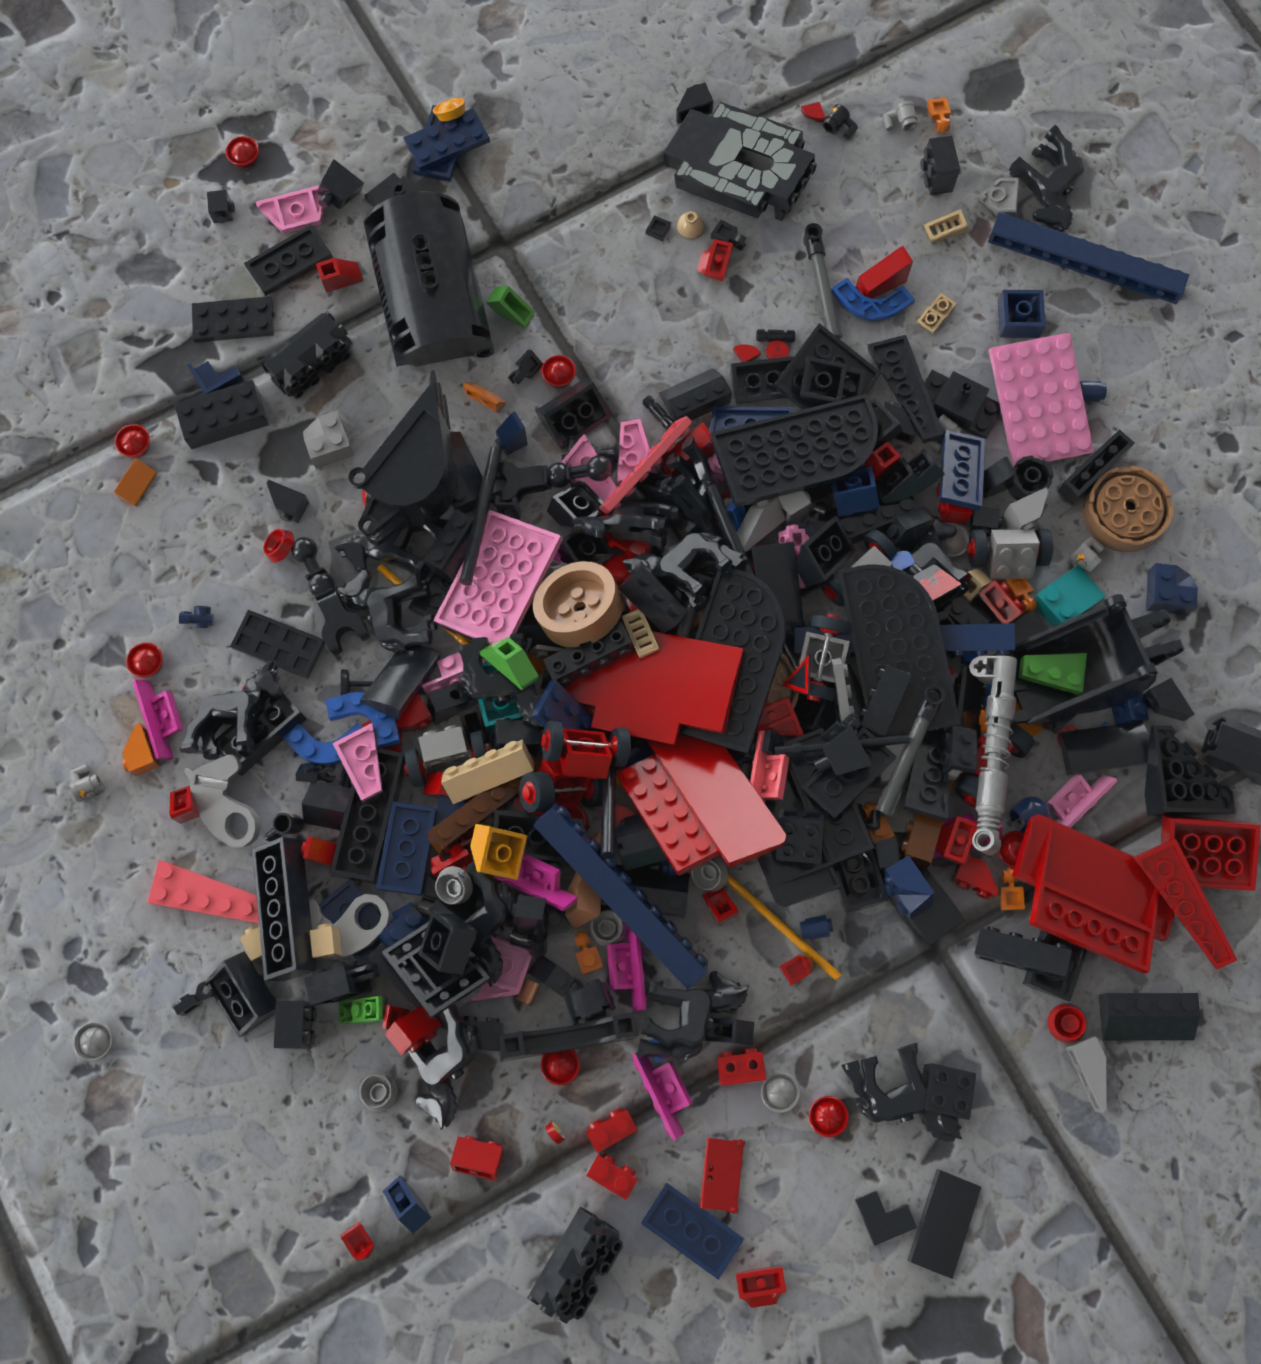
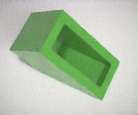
(510, 305)

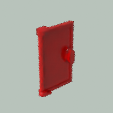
(725, 1175)

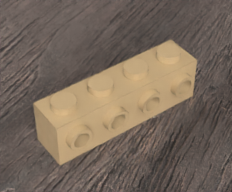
(487, 771)

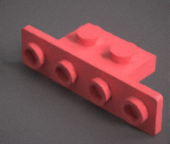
(768, 772)

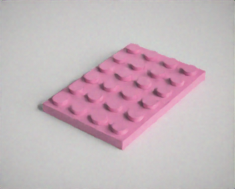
(1041, 399)
(504, 581)

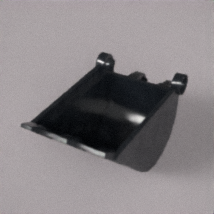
(412, 471)
(1115, 661)

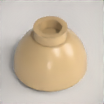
(690, 225)

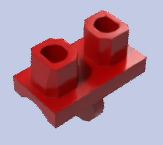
(460, 858)

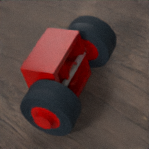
(1021, 745)
(549, 786)

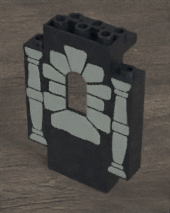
(707, 152)

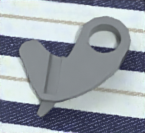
(216, 808)
(352, 936)

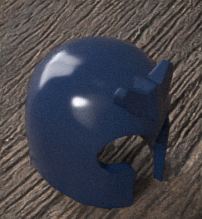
(1027, 808)

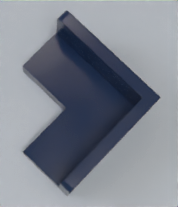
(210, 381)

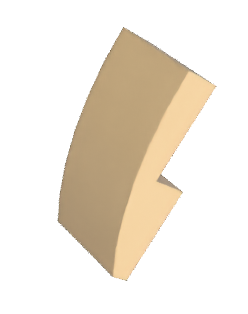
(936, 313)

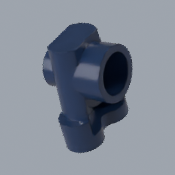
(201, 617)

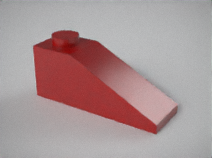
(413, 718)

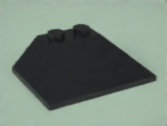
(431, 988)

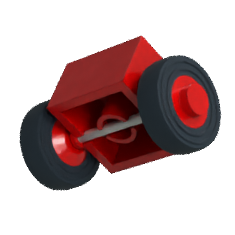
(585, 752)

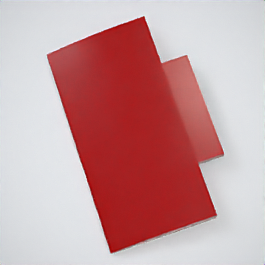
(655, 695)

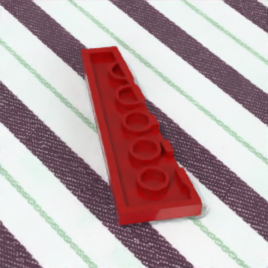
(1178, 886)

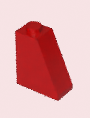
(886, 274)
(702, 438)

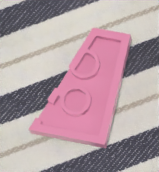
(632, 448)
(579, 456)
(361, 761)

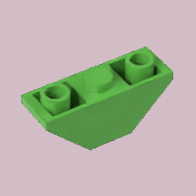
(511, 662)
(362, 1010)

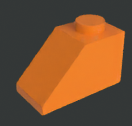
(138, 752)

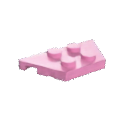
(293, 210)
(515, 967)

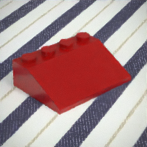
(1218, 850)

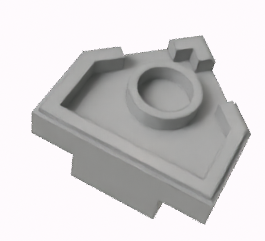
(1002, 196)

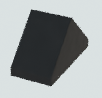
(472, 722)

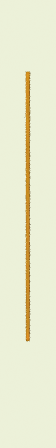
(731, 881)

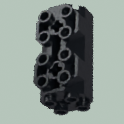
(307, 353)
(1234, 748)
(637, 845)
(569, 1276)

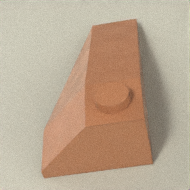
(588, 900)

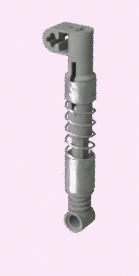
(1000, 715)

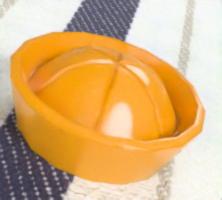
(449, 109)

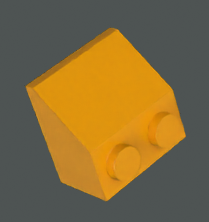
(497, 851)

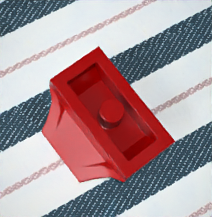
(715, 260)
(956, 839)
(761, 1285)

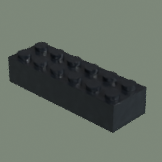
(366, 824)
(283, 909)

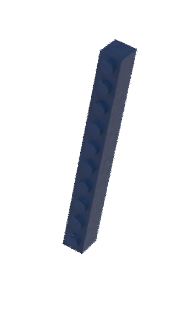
(1088, 258)
(955, 637)
(622, 896)

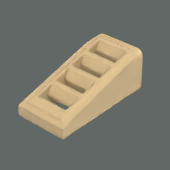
(954, 231)
(634, 621)

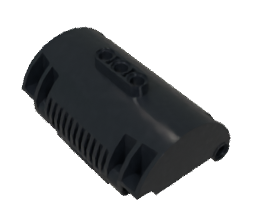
(425, 320)

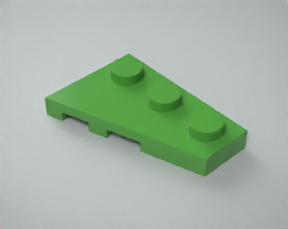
(1055, 671)

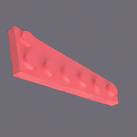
(625, 488)
(196, 893)

